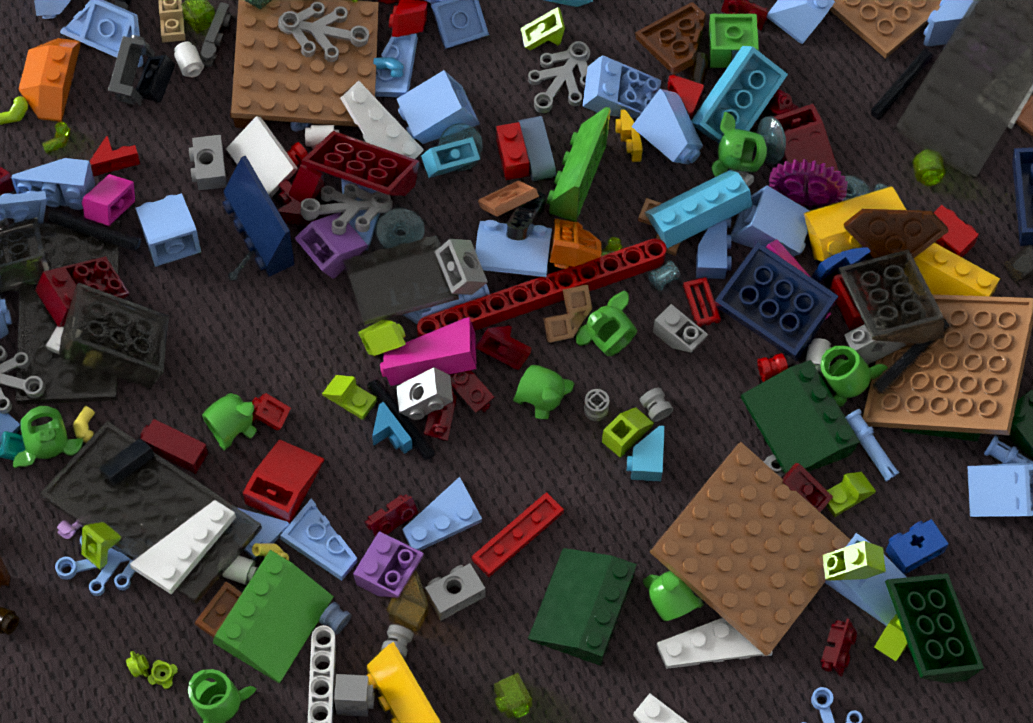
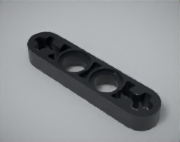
(525, 218)

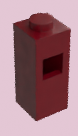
(175, 445)

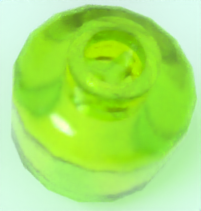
(929, 167)

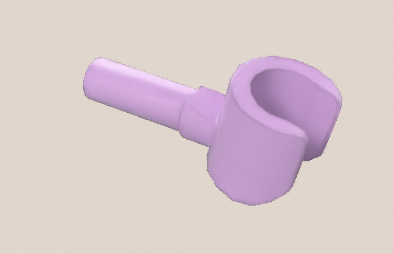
(67, 530)

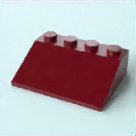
(364, 164)

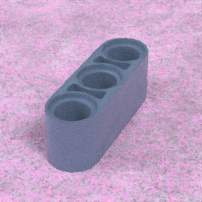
(538, 148)

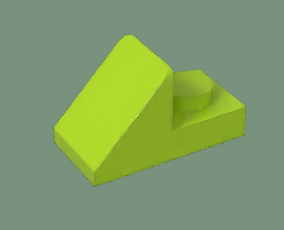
(544, 28)
(349, 396)
(849, 492)
(96, 542)

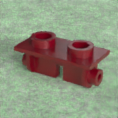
(746, 7)
(781, 103)
(472, 390)
(439, 421)
(399, 511)
(838, 657)

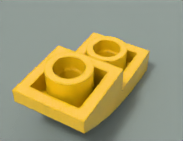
(630, 135)

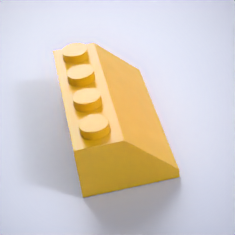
(827, 223)
(952, 275)
(399, 688)

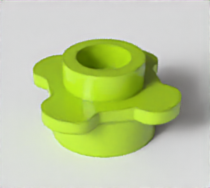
(137, 664)
(157, 669)

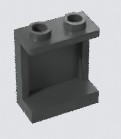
(126, 68)

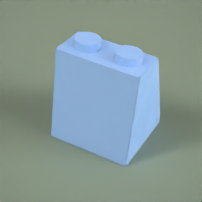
(435, 107)
(669, 128)
(770, 219)
(168, 229)

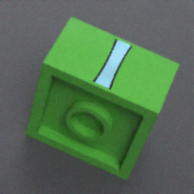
(727, 36)

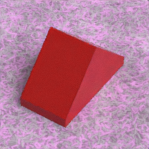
(689, 92)

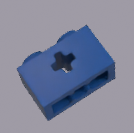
(909, 558)

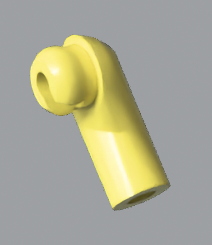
(81, 424)
(262, 549)

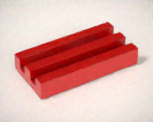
(706, 319)

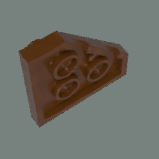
(675, 37)
(895, 230)

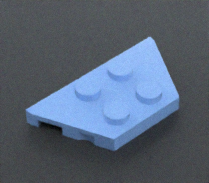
(103, 26)

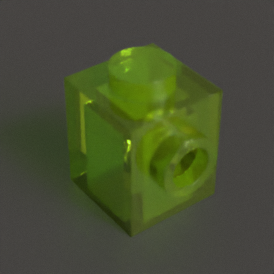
(198, 14)
(512, 696)

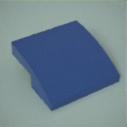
(839, 260)

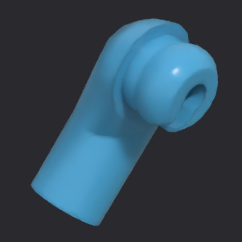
(390, 63)

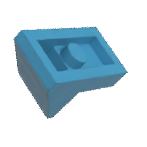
(388, 425)

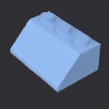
(506, 255)

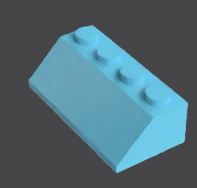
(740, 91)
(700, 208)

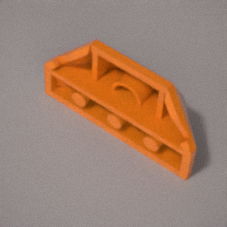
(49, 77)
(572, 244)

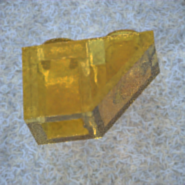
(410, 607)

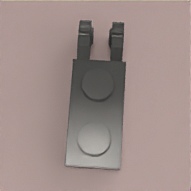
(215, 36)

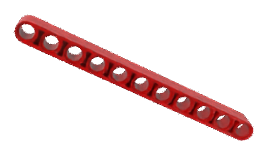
(551, 284)

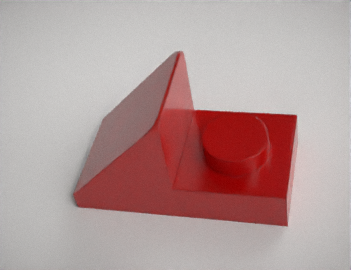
(107, 160)

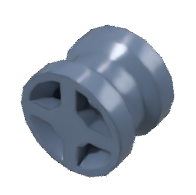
(335, 618)

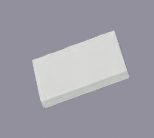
(264, 154)

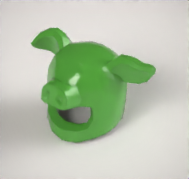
(737, 148)
(609, 327)
(849, 376)
(542, 389)
(228, 418)
(44, 440)
(670, 596)
(216, 700)

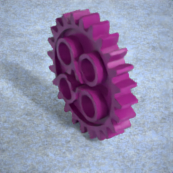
(824, 184)

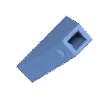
(712, 252)

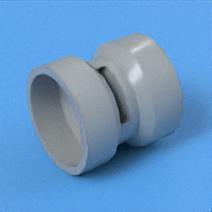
(656, 404)
(596, 411)
(400, 636)

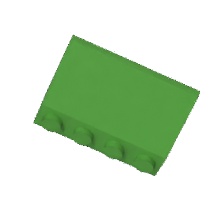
(579, 166)
(273, 617)

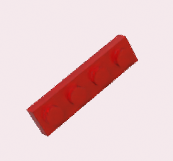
(517, 534)

